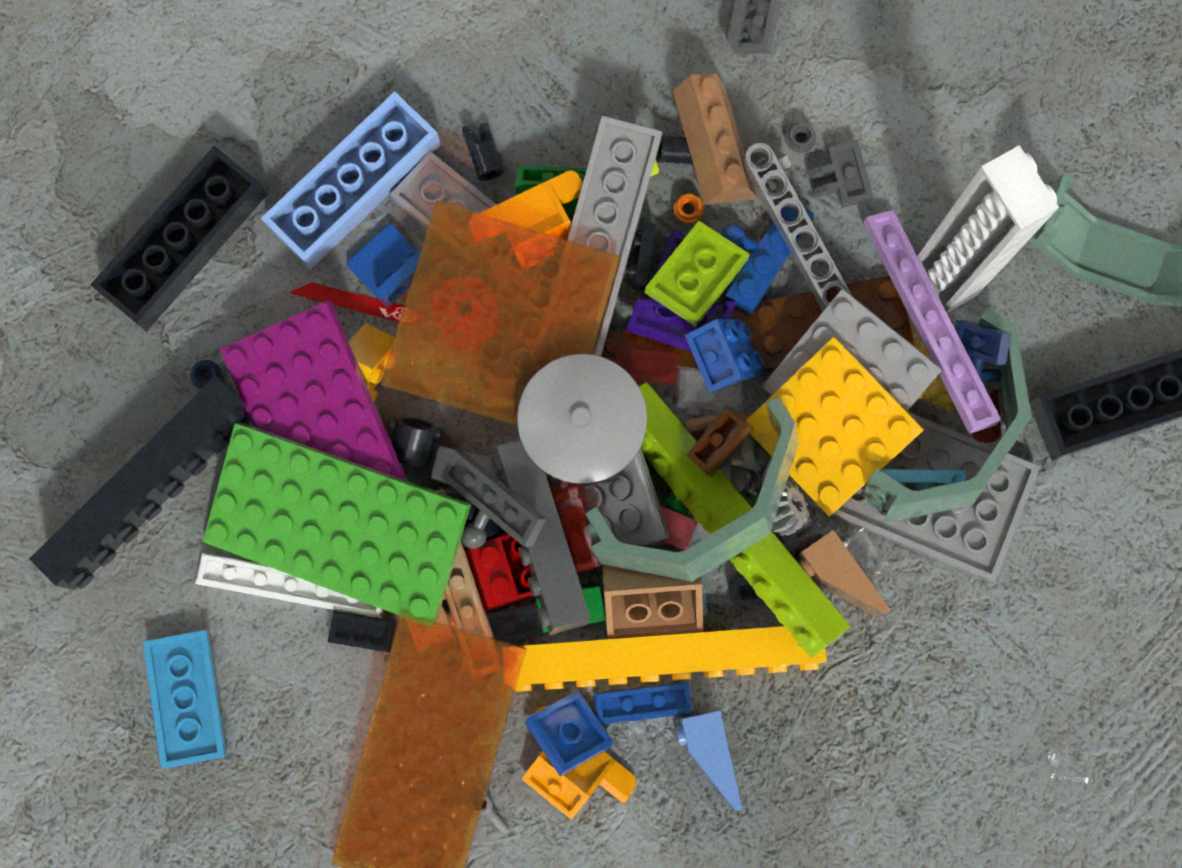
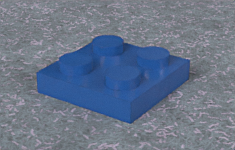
(569, 733)

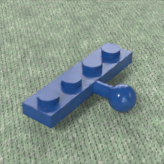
(763, 264)

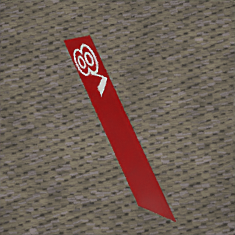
(349, 301)

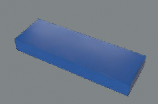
(643, 703)

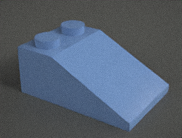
(708, 747)

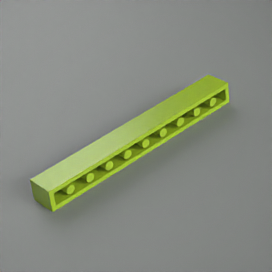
(716, 503)

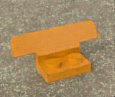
(541, 206)
(575, 787)

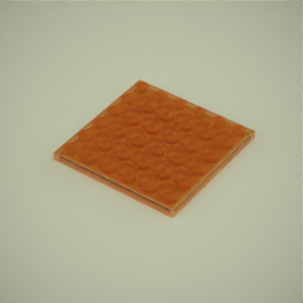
(494, 311)

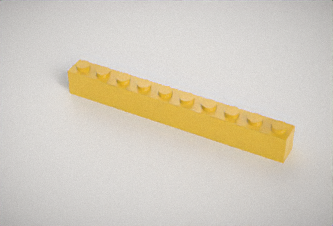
(663, 655)

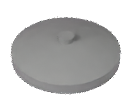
(582, 418)

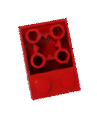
(500, 572)

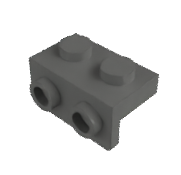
(753, 26)

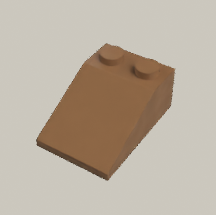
(837, 572)

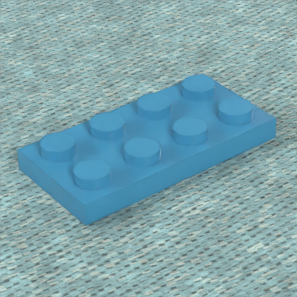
(184, 699)

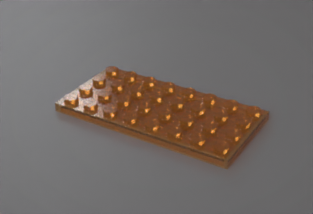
(429, 748)

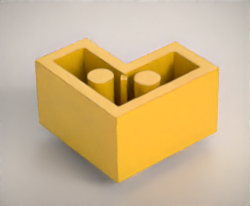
(372, 353)

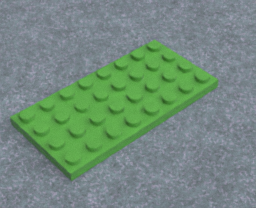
(336, 523)

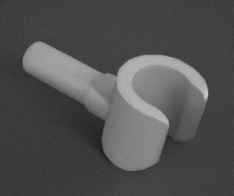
(491, 815)

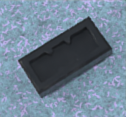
(362, 631)

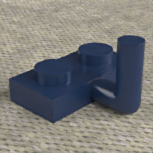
(983, 345)

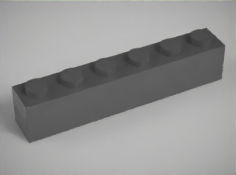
(549, 559)

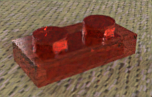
(648, 365)

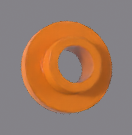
(692, 200)

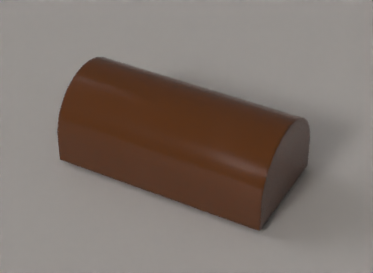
(719, 441)

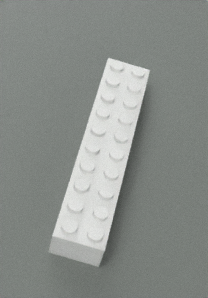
(987, 227)

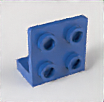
(386, 265)
(725, 353)

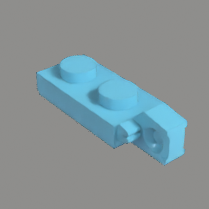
(926, 478)

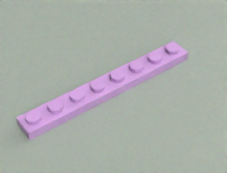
(932, 322)

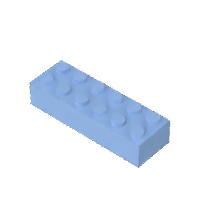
(351, 180)

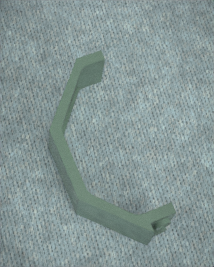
(1109, 252)
(902, 503)
(723, 543)

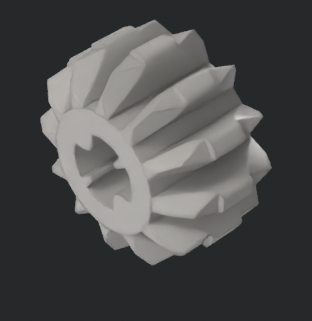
(792, 511)

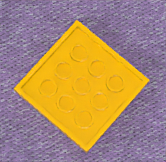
(842, 425)

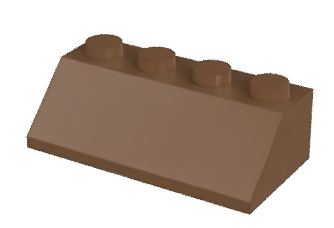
(713, 139)

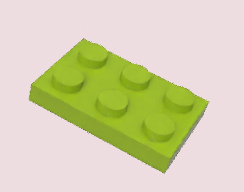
(697, 273)

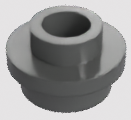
(800, 129)

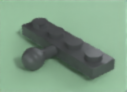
(493, 501)

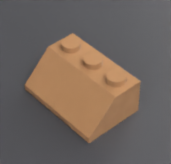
(650, 604)

